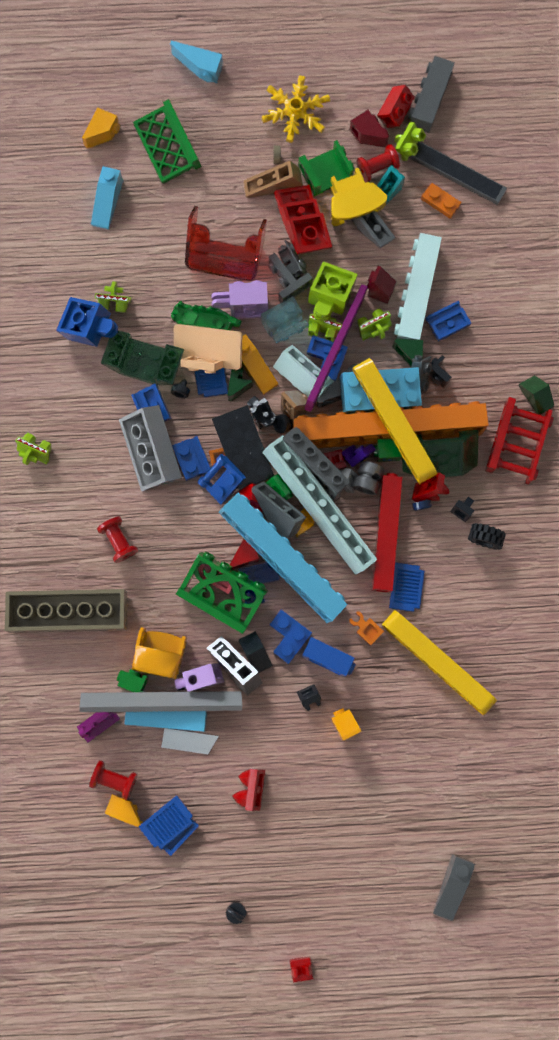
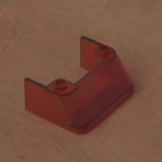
(221, 257)

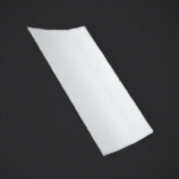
(188, 741)

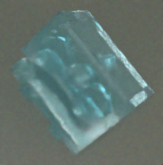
(281, 317)

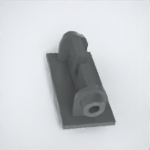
(288, 254)
(424, 370)

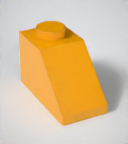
(101, 128)
(345, 724)

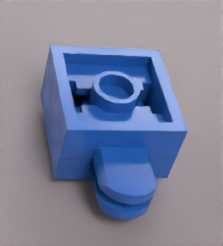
(86, 322)

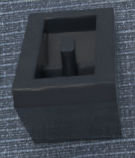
(255, 652)

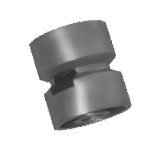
(369, 476)

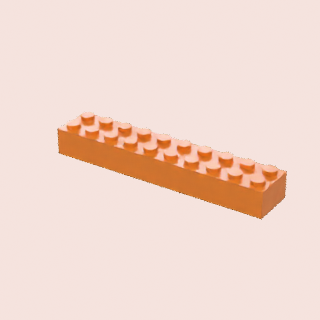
(367, 428)

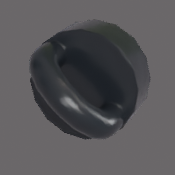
(180, 390)
(282, 424)
(236, 912)

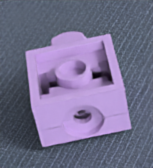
(243, 299)

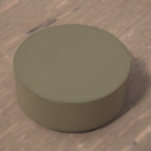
(277, 154)

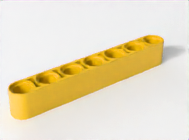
(394, 421)
(439, 662)

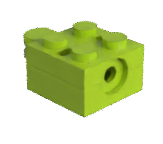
(331, 291)

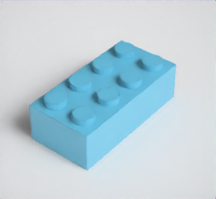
(402, 383)

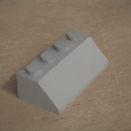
(150, 448)

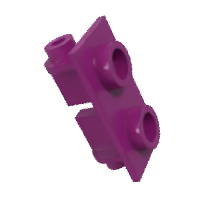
(97, 724)

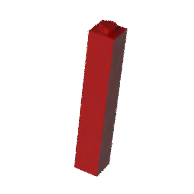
(387, 533)

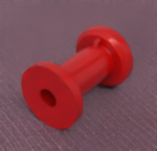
(378, 163)
(117, 539)
(113, 780)

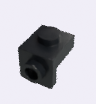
(438, 375)

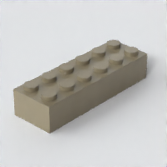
(66, 611)

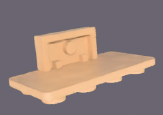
(208, 348)

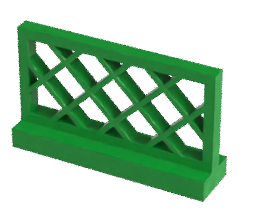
(178, 132)

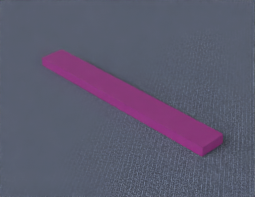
(322, 377)

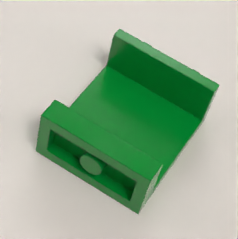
(321, 168)

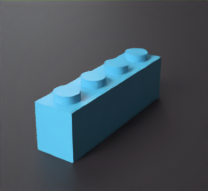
(169, 719)

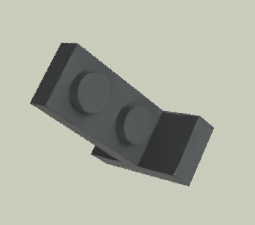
(294, 286)

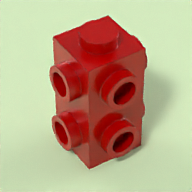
(396, 106)

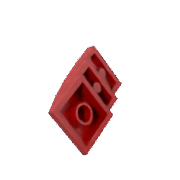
(303, 219)

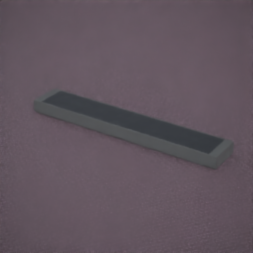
(459, 173)

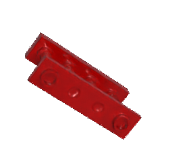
(501, 444)

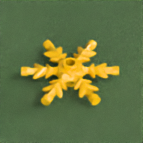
(295, 108)

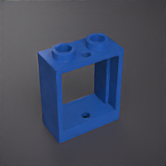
(329, 657)

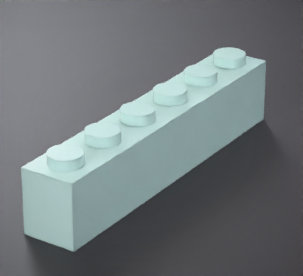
(419, 287)

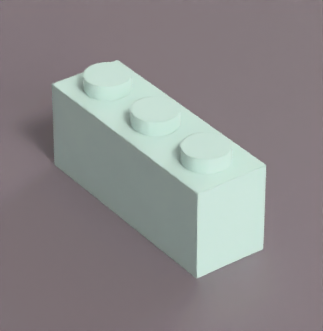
(299, 370)

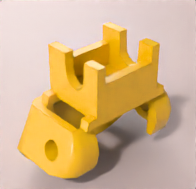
(354, 198)

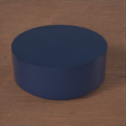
(422, 505)

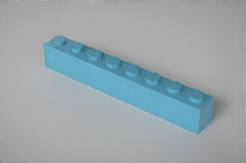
(283, 558)

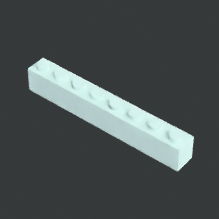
(319, 506)

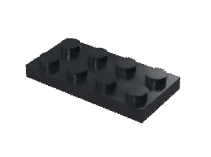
(243, 445)

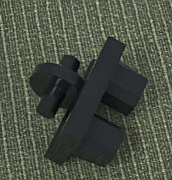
(261, 412)

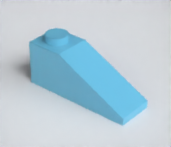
(201, 62)
(106, 197)

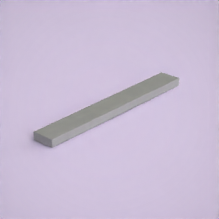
(161, 701)

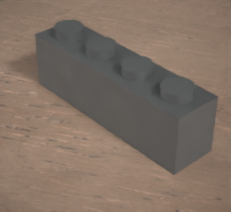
(432, 93)

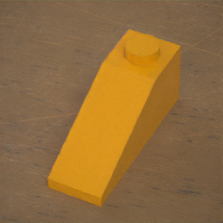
(256, 367)

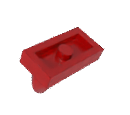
(430, 489)
(252, 797)

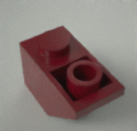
(368, 130)
(381, 285)

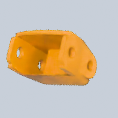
(158, 653)

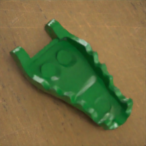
(203, 317)

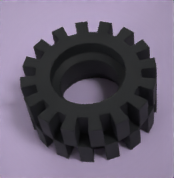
(487, 536)

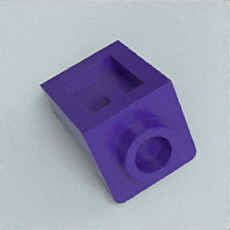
(355, 456)

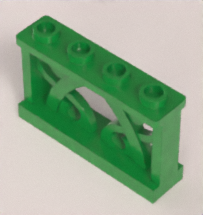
(195, 595)

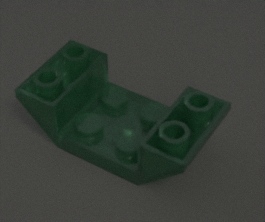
(142, 359)
(451, 456)

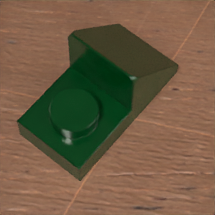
(236, 385)

